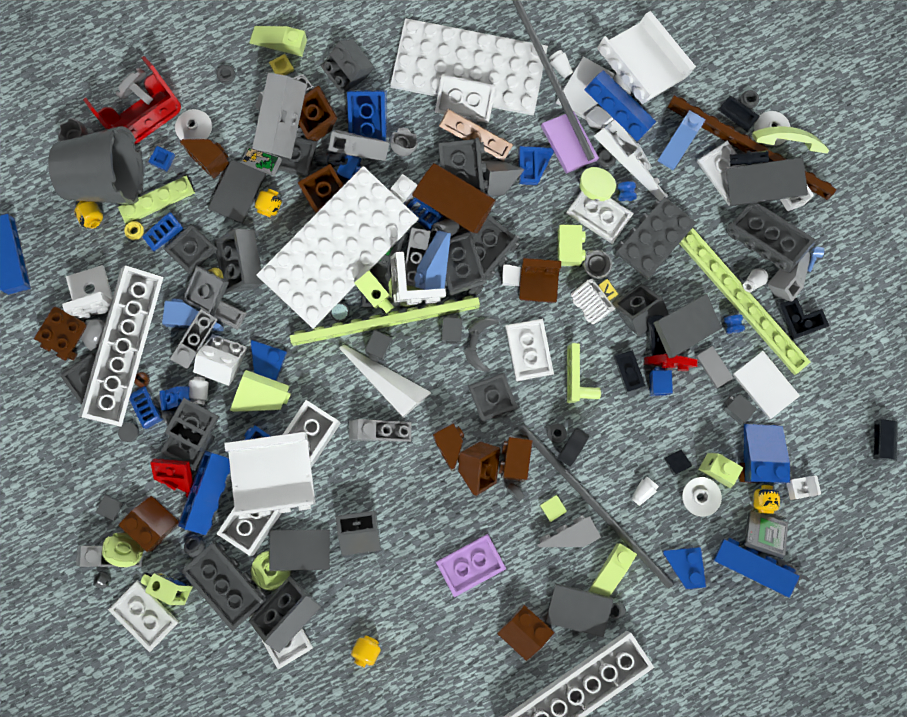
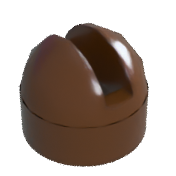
(145, 376)

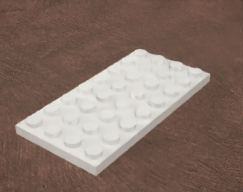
(439, 50)
(337, 247)

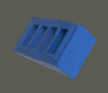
(434, 218)
(158, 227)
(154, 419)

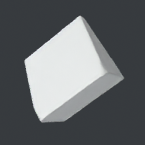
(598, 118)
(511, 275)

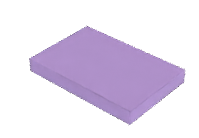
(565, 143)
(470, 565)

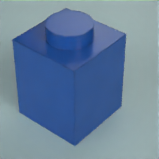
(660, 382)

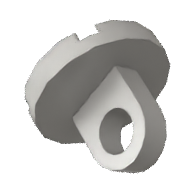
(131, 84)

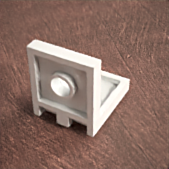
(399, 287)
(88, 304)

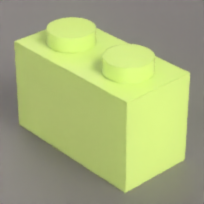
(570, 245)

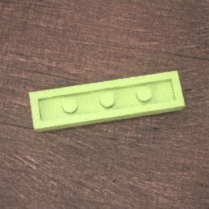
(157, 200)

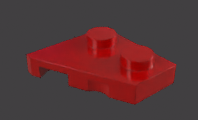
(679, 362)
(173, 474)

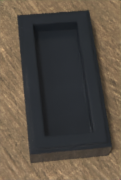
(739, 113)

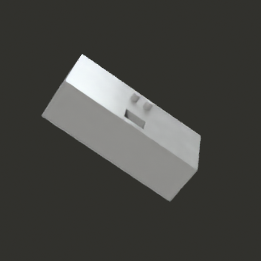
(279, 115)

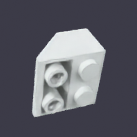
(219, 359)

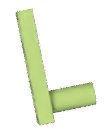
(574, 391)

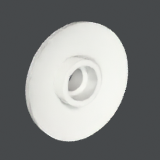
(772, 117)
(200, 130)
(711, 494)

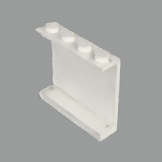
(646, 58)
(271, 474)

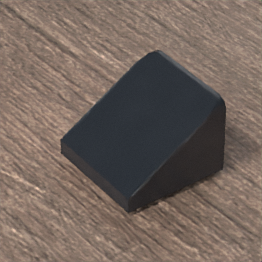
(677, 462)

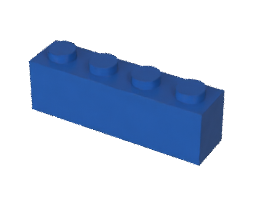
(620, 105)
(12, 265)
(205, 493)
(756, 568)

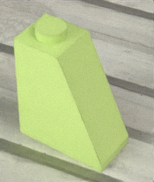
(259, 394)

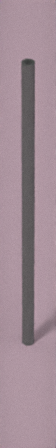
(554, 81)
(597, 507)

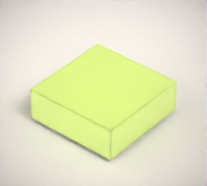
(553, 508)

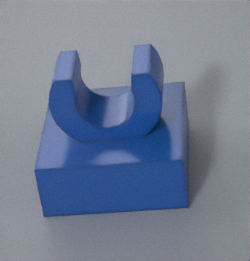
(161, 158)

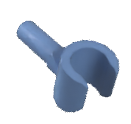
(817, 252)

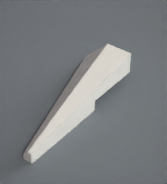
(621, 145)
(397, 390)

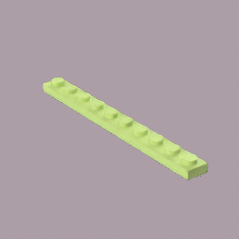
(744, 302)
(376, 321)

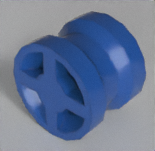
(627, 191)
(734, 324)

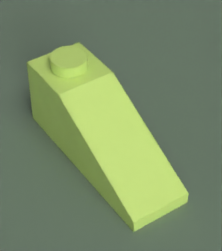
(280, 38)
(613, 570)

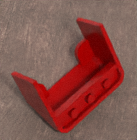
(143, 117)

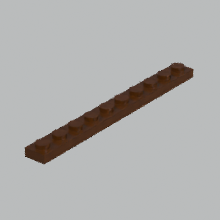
(744, 143)

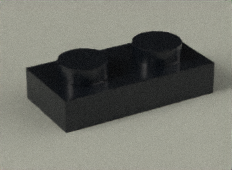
(629, 371)

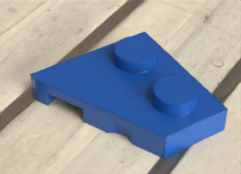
(534, 162)
(267, 360)
(688, 566)

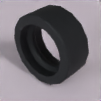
(573, 447)

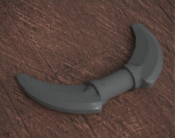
(470, 352)

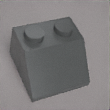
(638, 307)

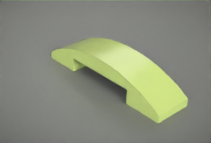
(769, 136)

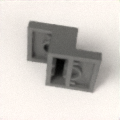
(189, 433)

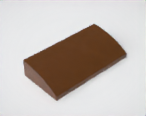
(454, 198)

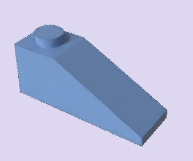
(681, 140)
(433, 266)
(181, 315)

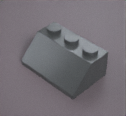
(239, 260)
(284, 614)

